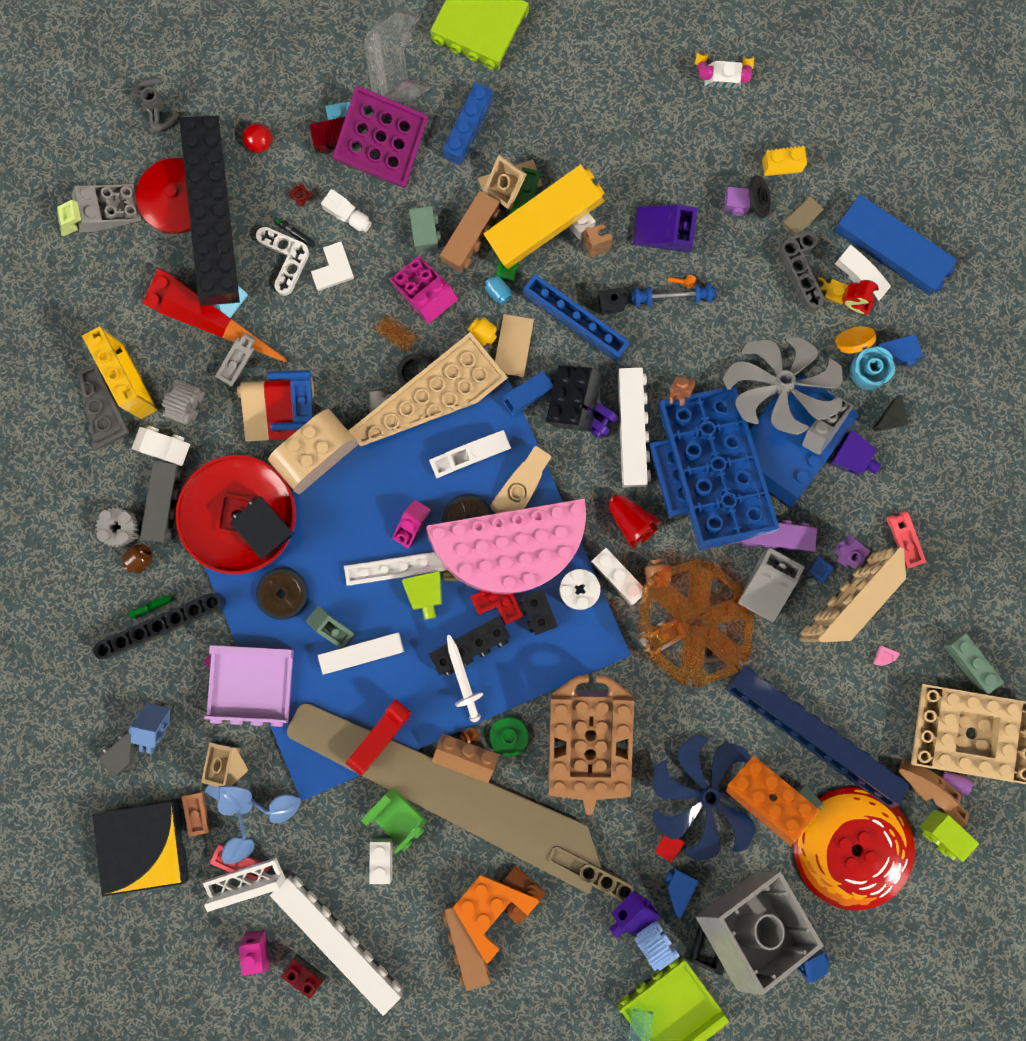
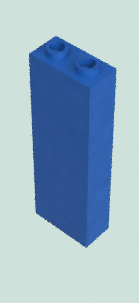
(896, 245)

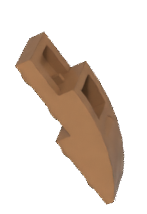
(930, 785)

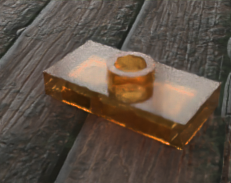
(395, 333)

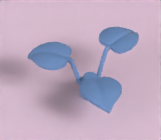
(239, 800)

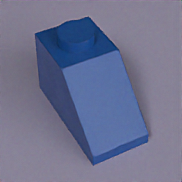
(904, 350)
(680, 889)
(814, 967)

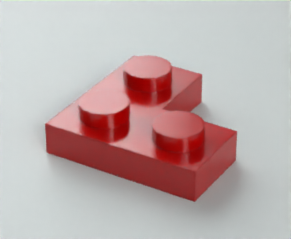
(505, 604)

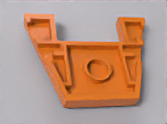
(483, 905)

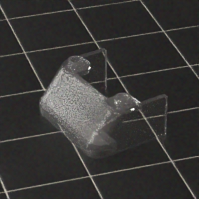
(387, 60)

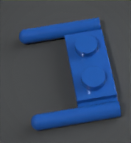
(300, 395)

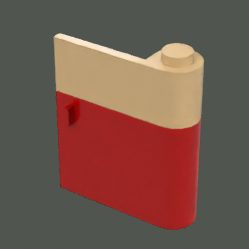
(266, 404)

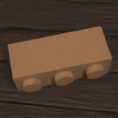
(465, 758)

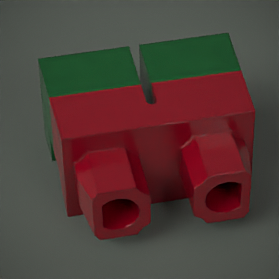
(302, 978)

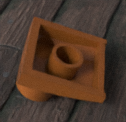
(519, 880)

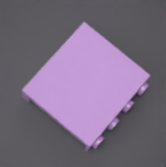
(249, 685)

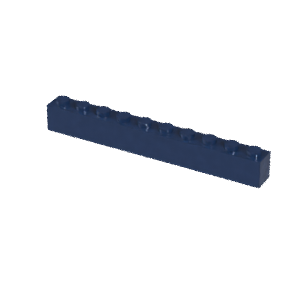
(818, 737)

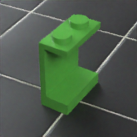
(397, 819)

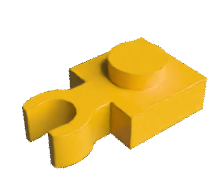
(834, 290)

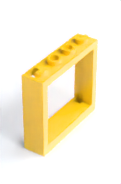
(119, 373)

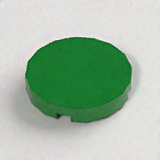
(511, 731)

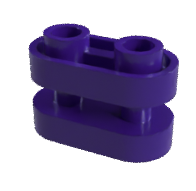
(599, 427)

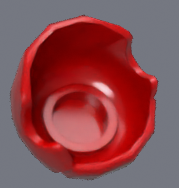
(257, 138)

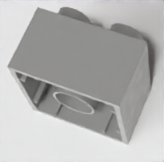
(759, 932)

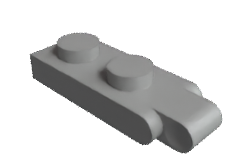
(236, 360)

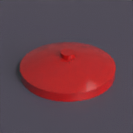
(163, 196)

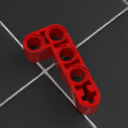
(379, 737)

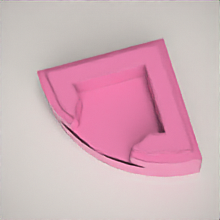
(885, 656)

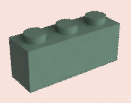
(973, 663)

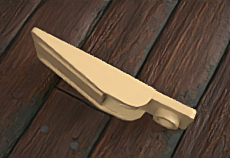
(522, 483)

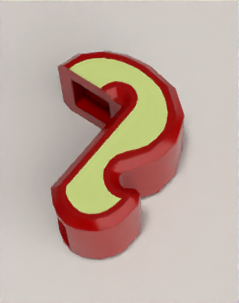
(859, 296)

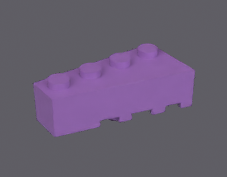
(789, 537)

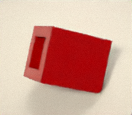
(669, 848)

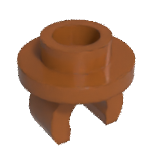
(469, 737)

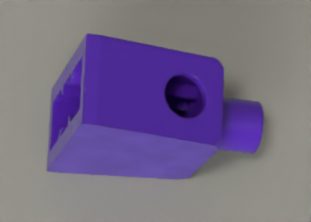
(855, 455)
(633, 915)

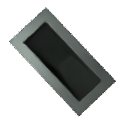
(893, 416)

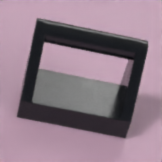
(716, 967)

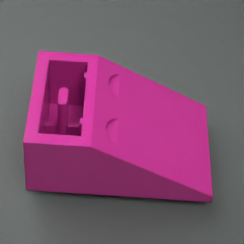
(424, 289)

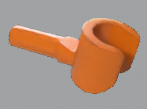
(688, 282)

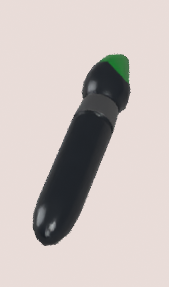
(295, 232)

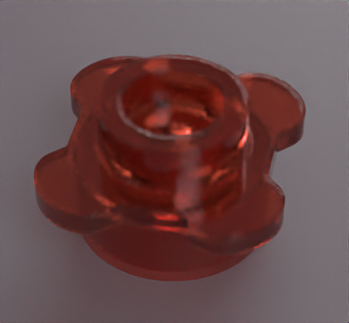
(300, 189)

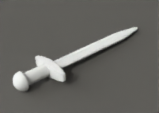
(468, 698)

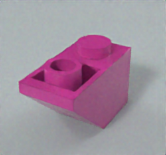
(411, 523)

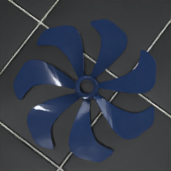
(667, 788)

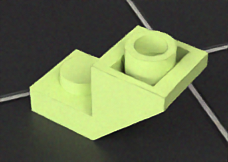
(68, 217)

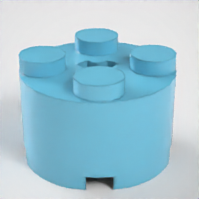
(882, 370)

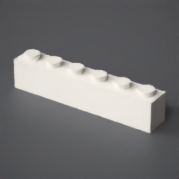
(632, 427)

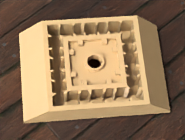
(858, 598)
(999, 740)

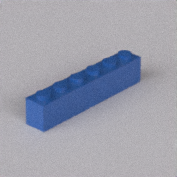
(575, 318)

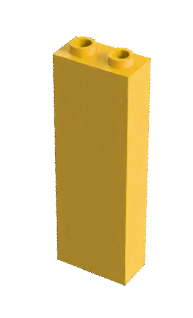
(545, 216)

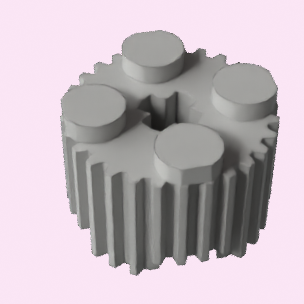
(182, 402)
(108, 523)

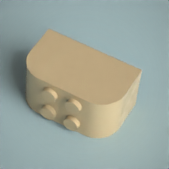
(312, 450)

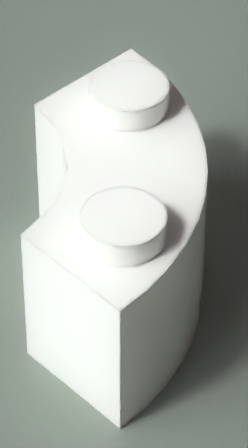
(157, 445)

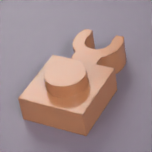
(680, 389)

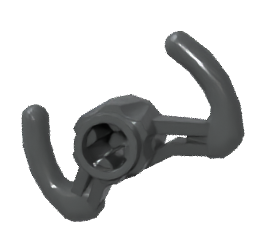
(153, 104)

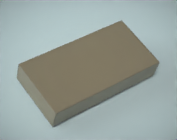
(803, 216)

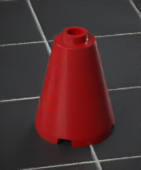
(632, 520)

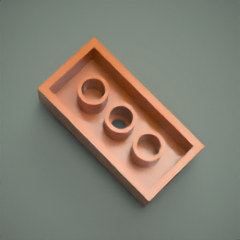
(787, 815)

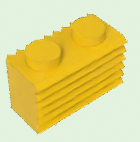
(784, 161)

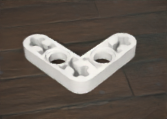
(289, 251)

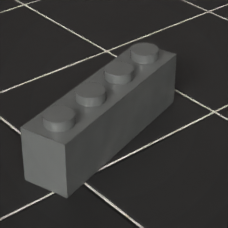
(160, 502)

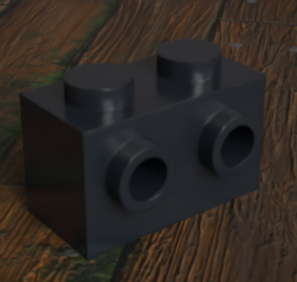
(538, 611)

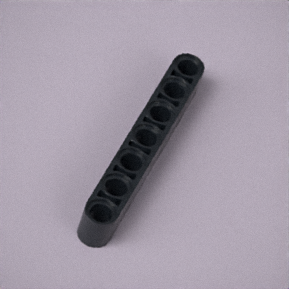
(150, 626)

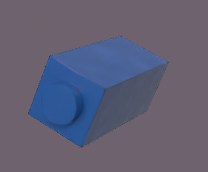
(528, 393)

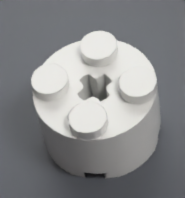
(590, 587)

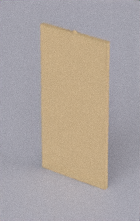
(514, 344)

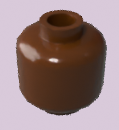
(137, 558)

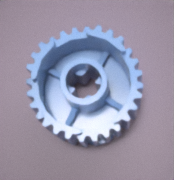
(656, 946)

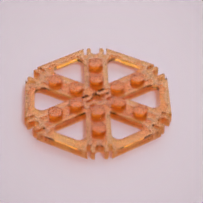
(694, 641)

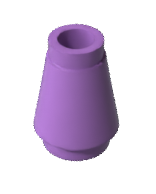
(959, 782)

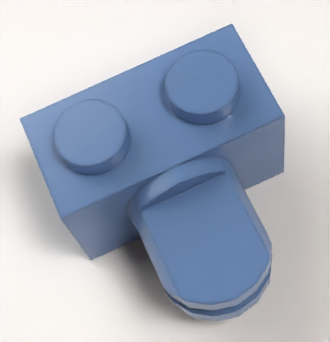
(149, 727)

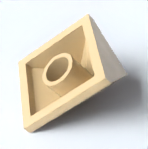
(504, 182)
(225, 763)

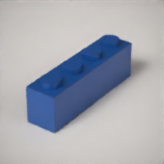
(468, 124)

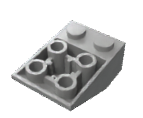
(105, 206)
(770, 584)

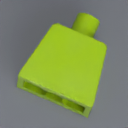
(424, 592)

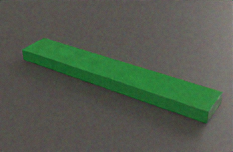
(524, 195)

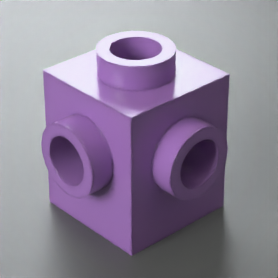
(851, 552)

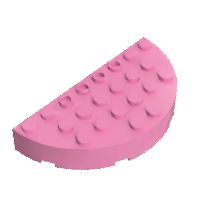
(511, 548)

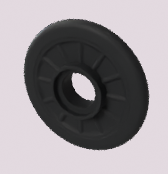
(759, 196)

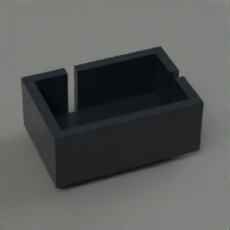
(570, 391)

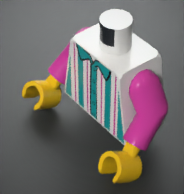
(724, 73)

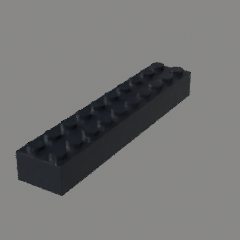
(209, 210)

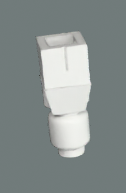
(344, 211)

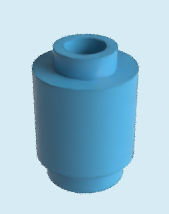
(498, 290)

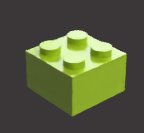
(948, 836)

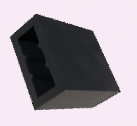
(262, 527)

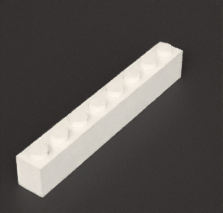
(337, 944)

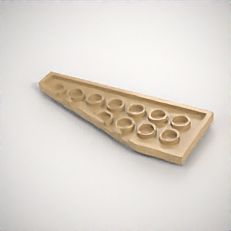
(447, 385)

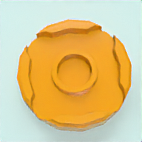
(855, 339)

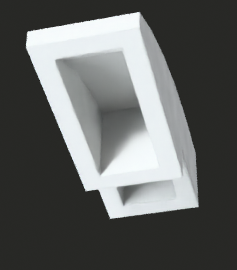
(860, 268)

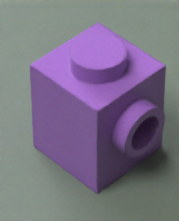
(737, 201)

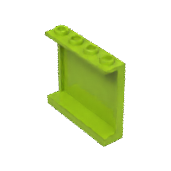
(479, 28)
(679, 1005)

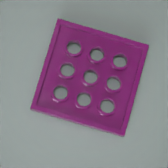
(398, 113)

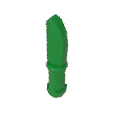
(147, 608)

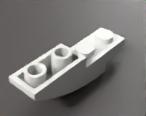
(470, 453)

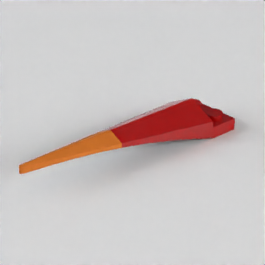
(179, 301)

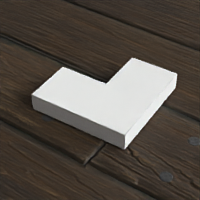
(337, 271)

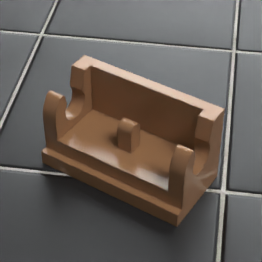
(595, 243)

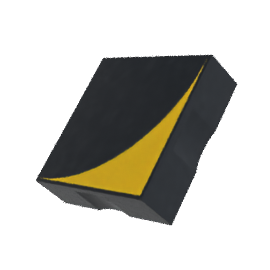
(140, 847)

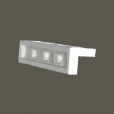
(243, 891)

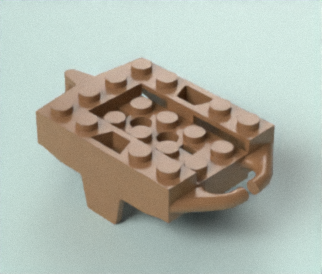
(570, 721)

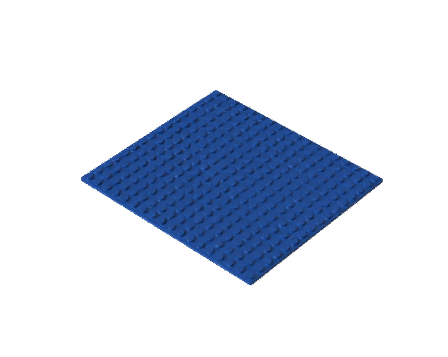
(351, 521)

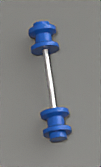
(699, 293)

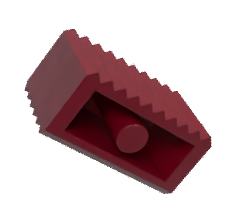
(326, 134)

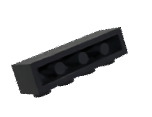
(472, 644)

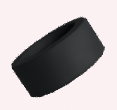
(406, 361)

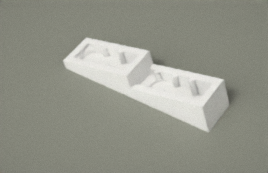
(360, 653)

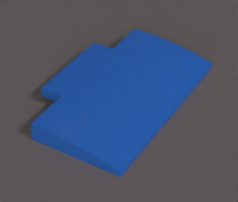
(712, 470)

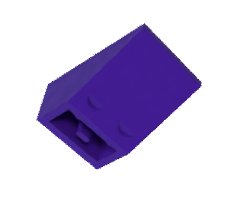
(665, 227)

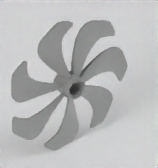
(783, 384)

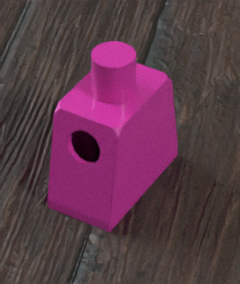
(255, 954)

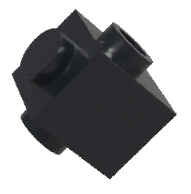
(612, 301)

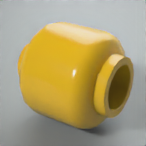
(483, 331)

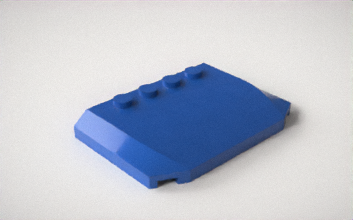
(783, 459)

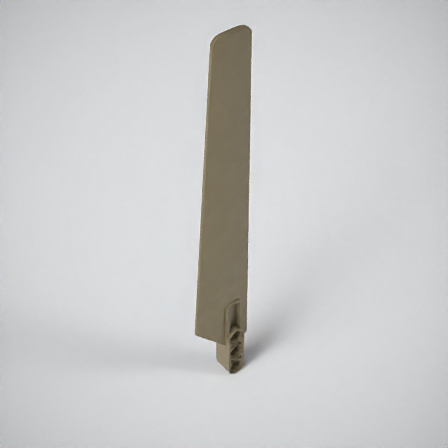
(486, 810)

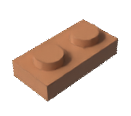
(196, 814)

